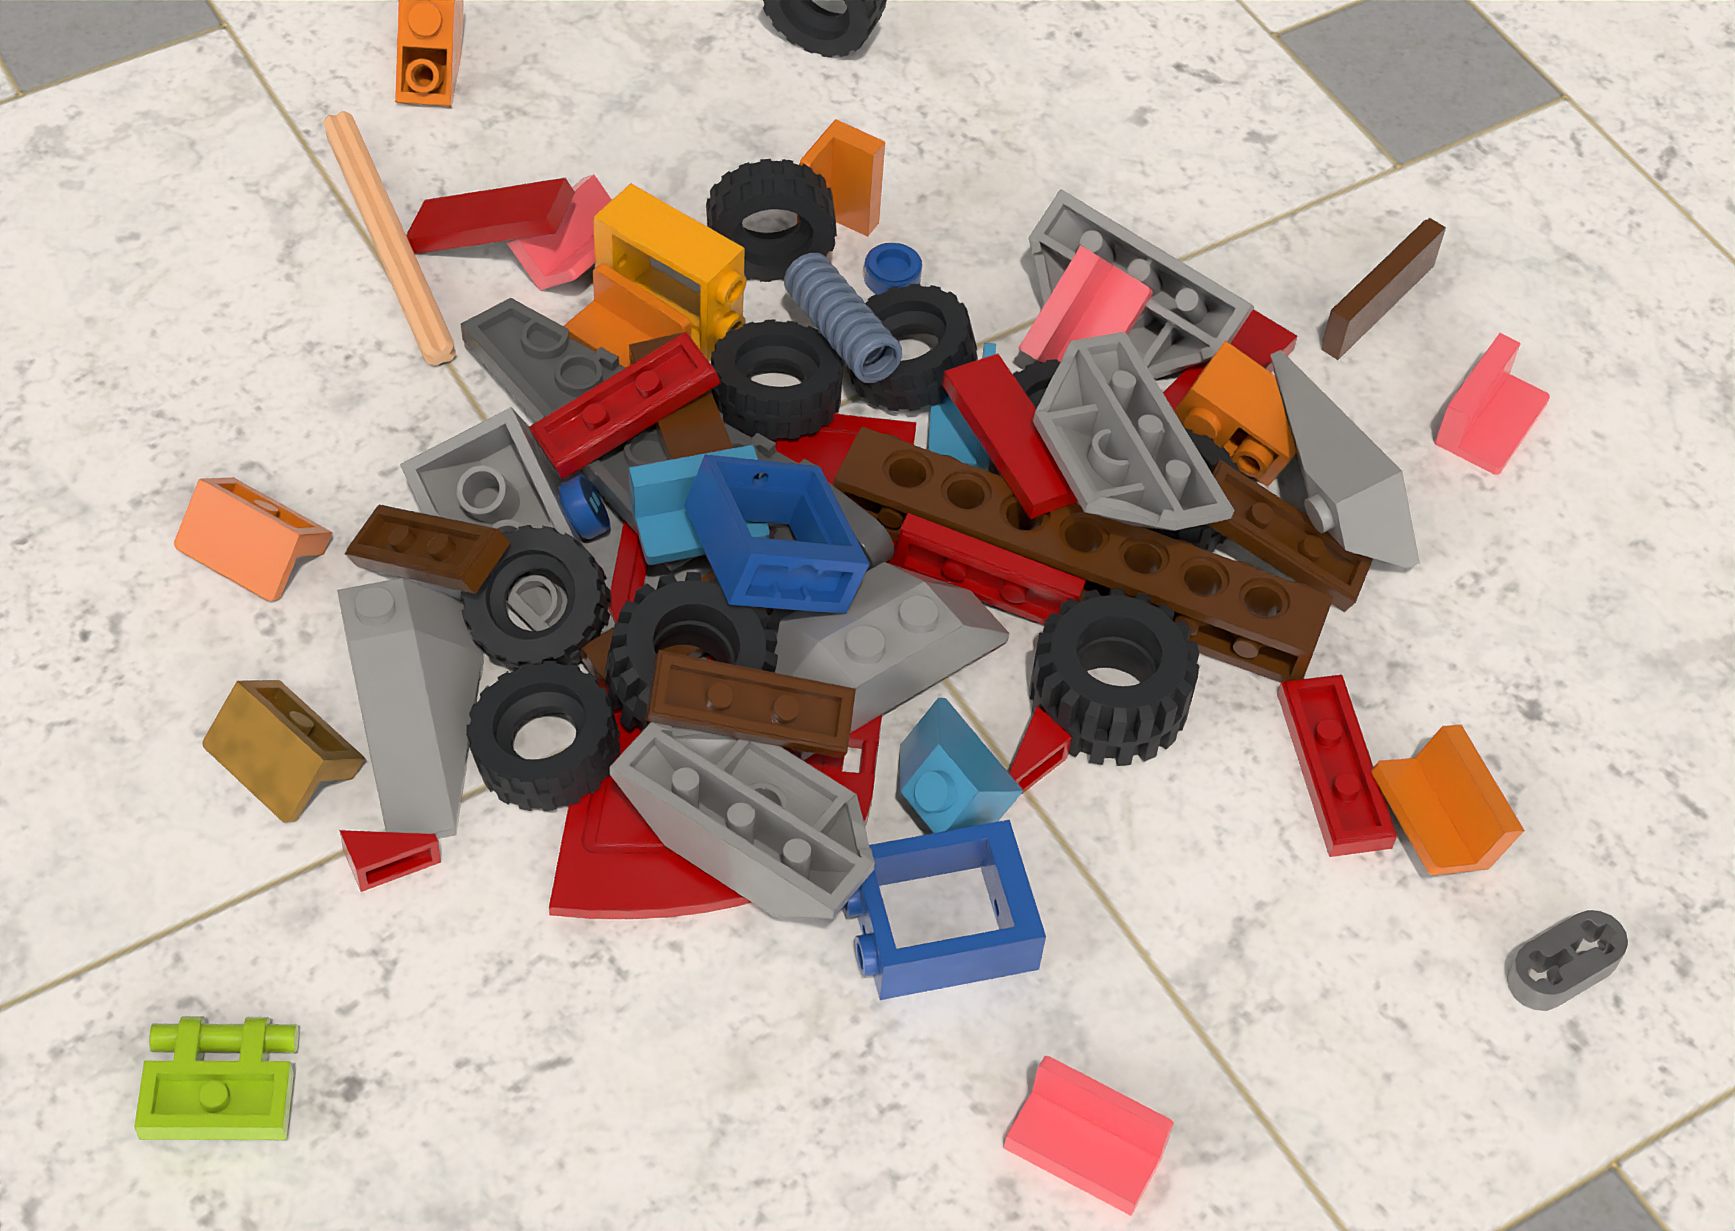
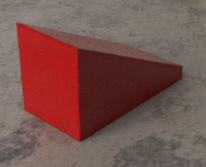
(1041, 750)
(387, 855)

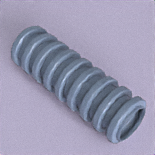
(843, 317)

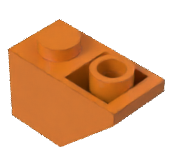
(428, 51)
(1241, 411)

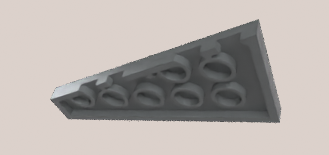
(551, 369)

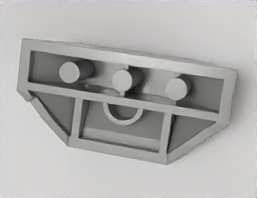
(1187, 310)
(1124, 441)
(891, 642)
(750, 818)

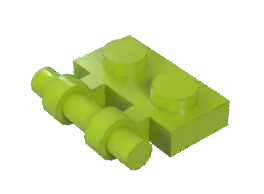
(217, 1097)

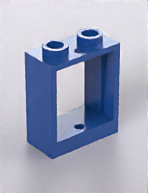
(806, 574)
(958, 960)

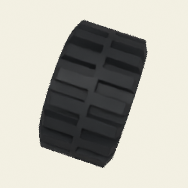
(674, 615)
(1121, 636)

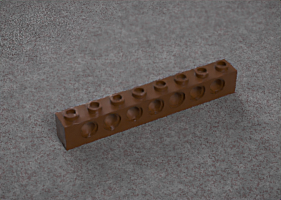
(1227, 603)

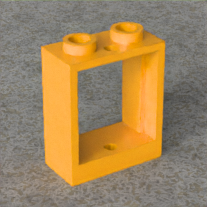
(643, 227)

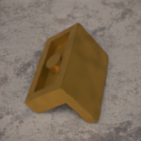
(278, 746)

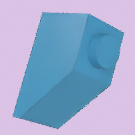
(952, 773)

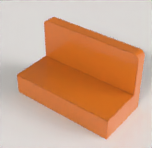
(853, 170)
(623, 316)
(247, 535)
(1449, 804)

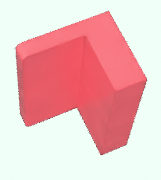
(570, 251)
(1086, 303)
(1491, 410)
(1089, 1135)

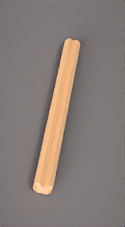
(389, 239)

